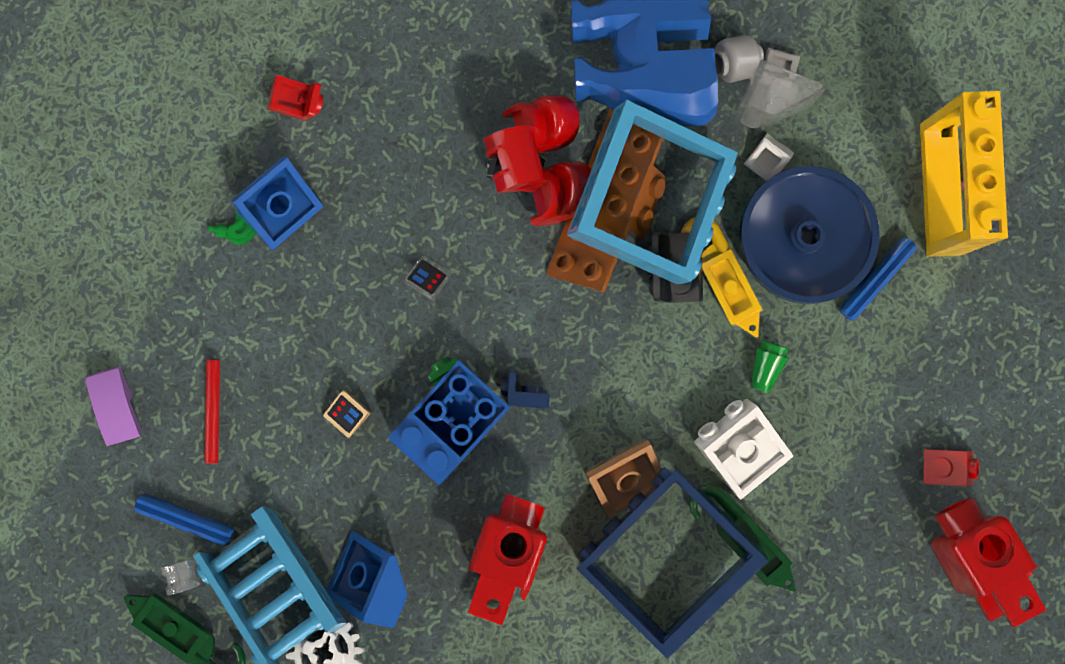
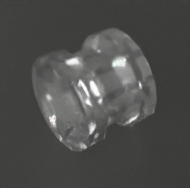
(180, 576)

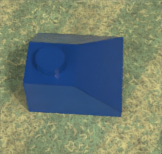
(368, 582)

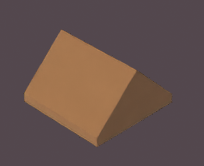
(623, 476)

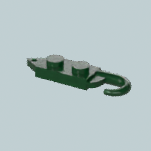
(778, 567)
(175, 629)

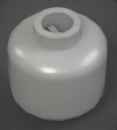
(737, 58)

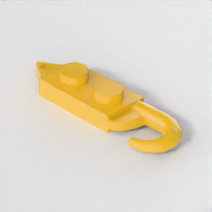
(729, 281)

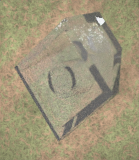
(775, 95)

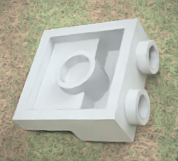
(742, 447)

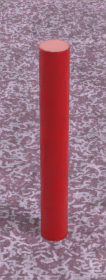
(212, 401)

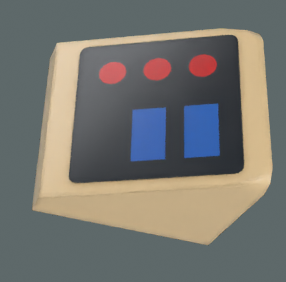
(347, 413)

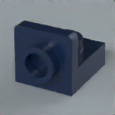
(529, 397)

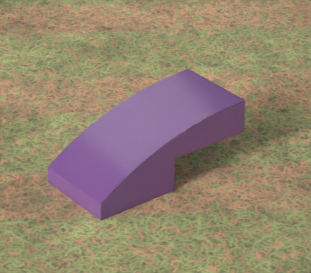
(112, 406)

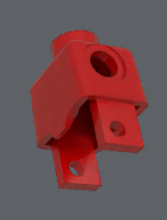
(502, 573)
(989, 573)

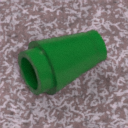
(768, 365)

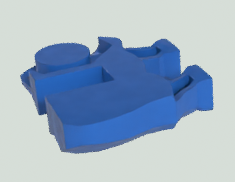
(669, 83)

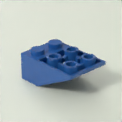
(449, 422)

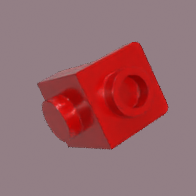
(295, 98)
(950, 467)

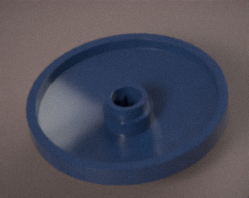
(809, 235)

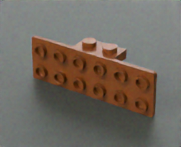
(625, 210)

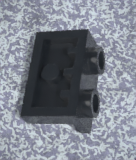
(664, 291)

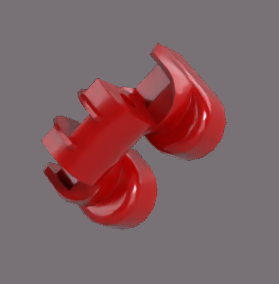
(540, 126)

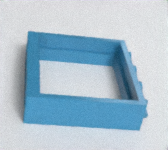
(590, 203)

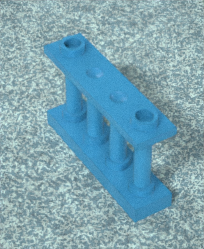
(304, 586)

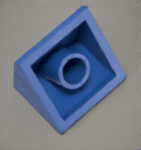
(276, 203)

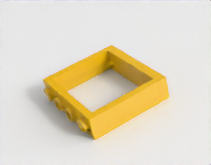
(981, 175)

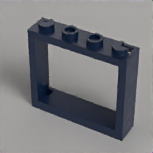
(712, 600)

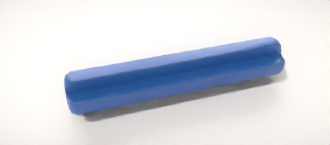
(878, 278)
(184, 519)

